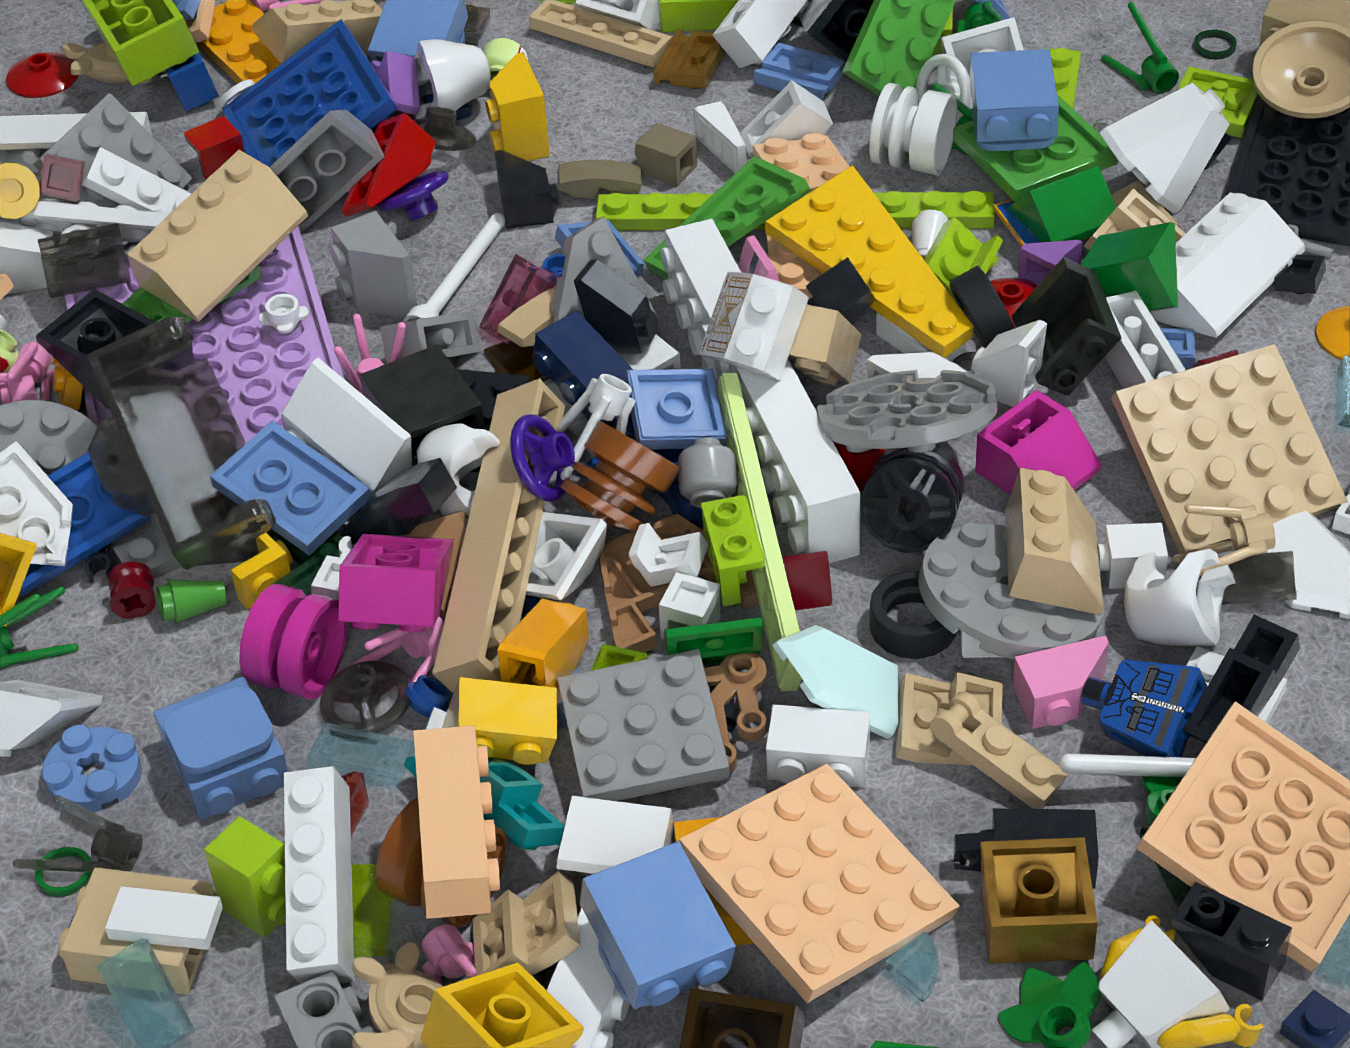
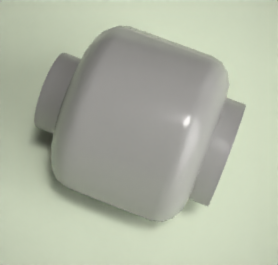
(707, 472)

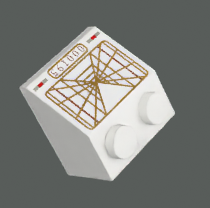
(754, 323)

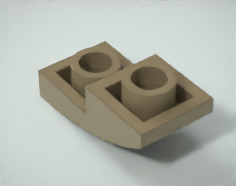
(585, 178)

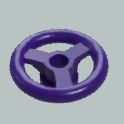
(416, 195)
(546, 454)

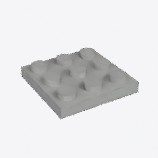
(118, 132)
(643, 727)

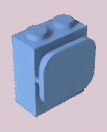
(410, 21)
(1013, 99)
(222, 747)
(656, 927)

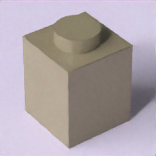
(666, 154)

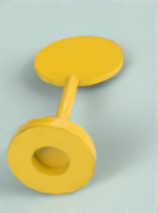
(17, 190)

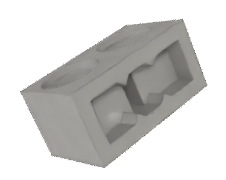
(322, 995)

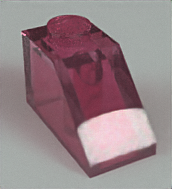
(519, 285)

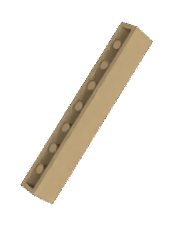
(495, 548)

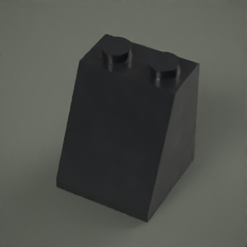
(835, 23)

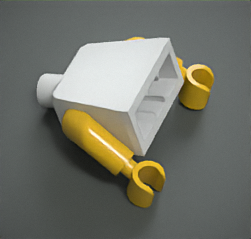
(1164, 997)

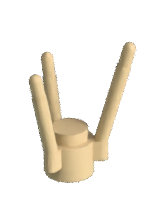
(1249, 536)

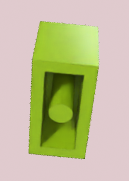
(249, 875)

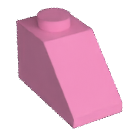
(1053, 680)

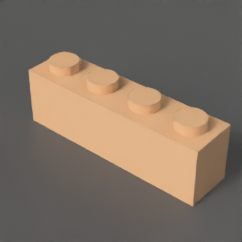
(453, 823)

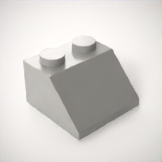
(373, 267)

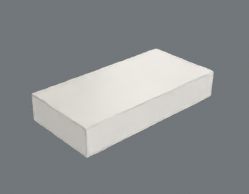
(164, 917)

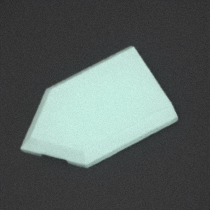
(844, 676)

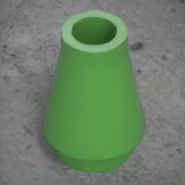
(189, 598)

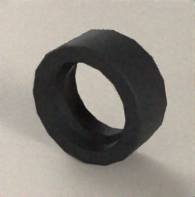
(981, 305)
(899, 639)

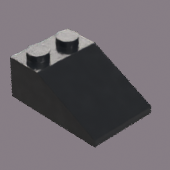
(92, 325)

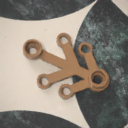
(744, 686)

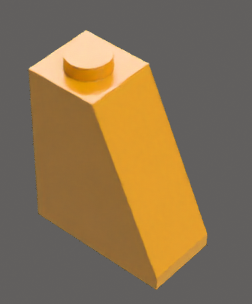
(544, 645)

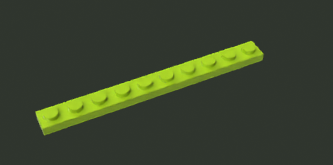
(669, 211)

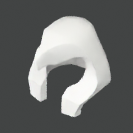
(455, 71)
(461, 452)
(1171, 609)

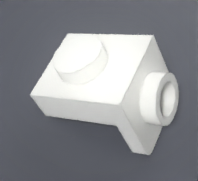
(661, 559)

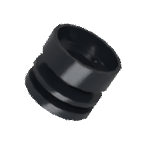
(924, 477)

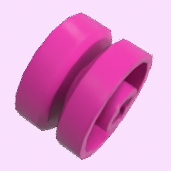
(292, 641)

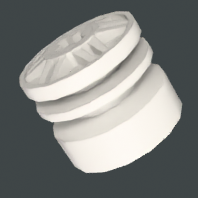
(913, 129)

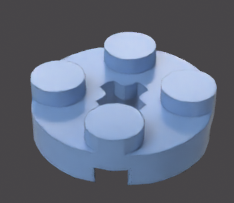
(88, 746)

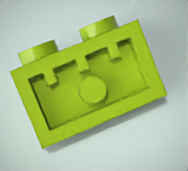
(958, 251)
(731, 544)

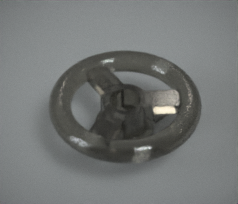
(441, 126)
(363, 689)

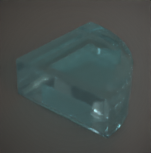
(916, 966)

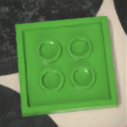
(1020, 171)

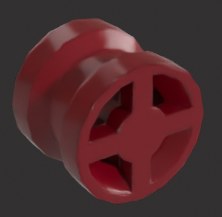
(131, 590)

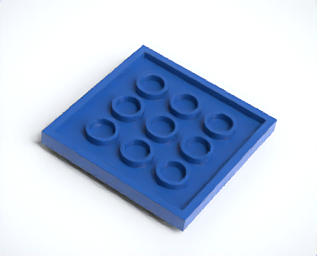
(300, 91)

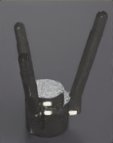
(111, 843)

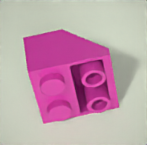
(1035, 437)

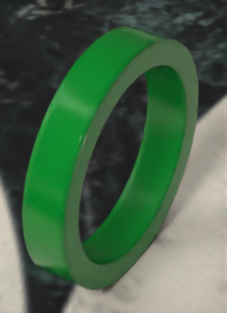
(67, 890)

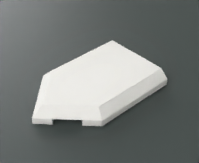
(33, 507)
(1319, 563)

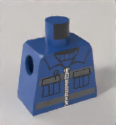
(1147, 705)

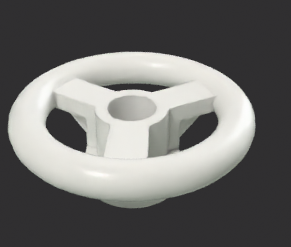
(958, 86)

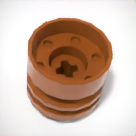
(619, 477)
(401, 865)

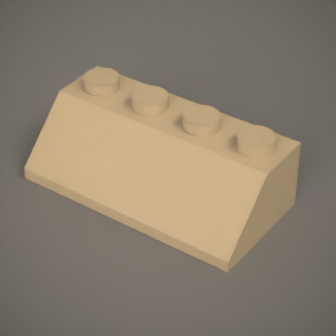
(216, 236)

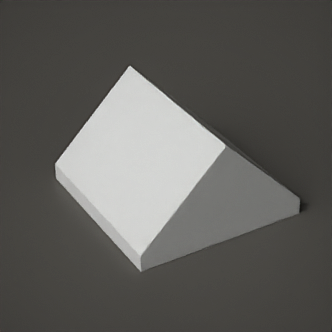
(987, 38)
(610, 833)

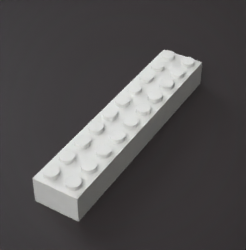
(794, 453)

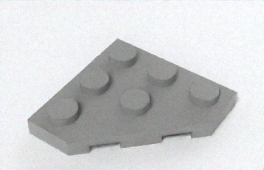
(590, 243)

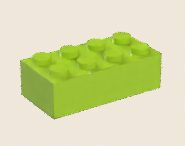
(142, 35)

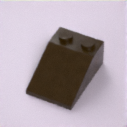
(740, 1022)

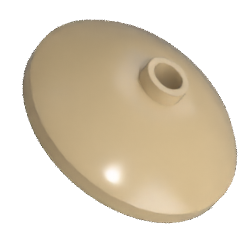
(1303, 57)

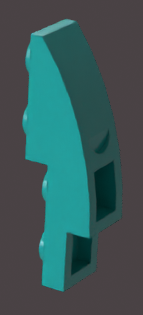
(516, 805)

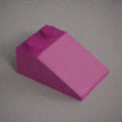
(394, 581)

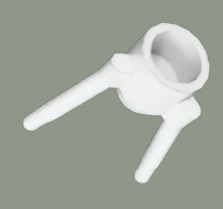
(608, 399)

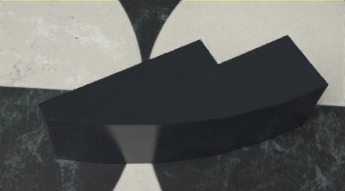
(403, 501)
(1245, 675)

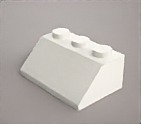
(346, 427)

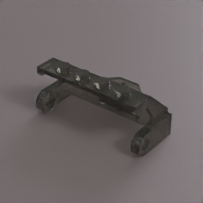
(167, 442)

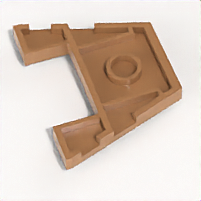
(630, 594)

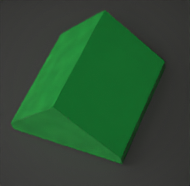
(1067, 207)
(1138, 262)

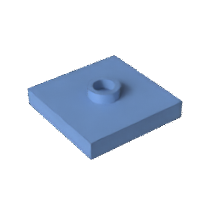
(675, 407)

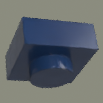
(1317, 1023)

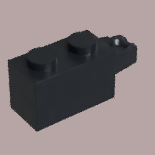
(1030, 825)

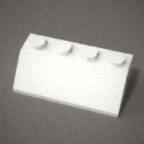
(1228, 263)

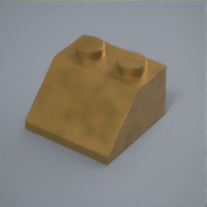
(1037, 900)

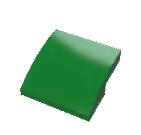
(716, 639)

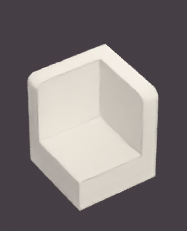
(689, 602)

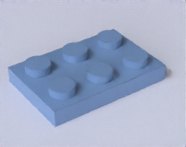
(301, 485)

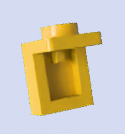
(261, 570)

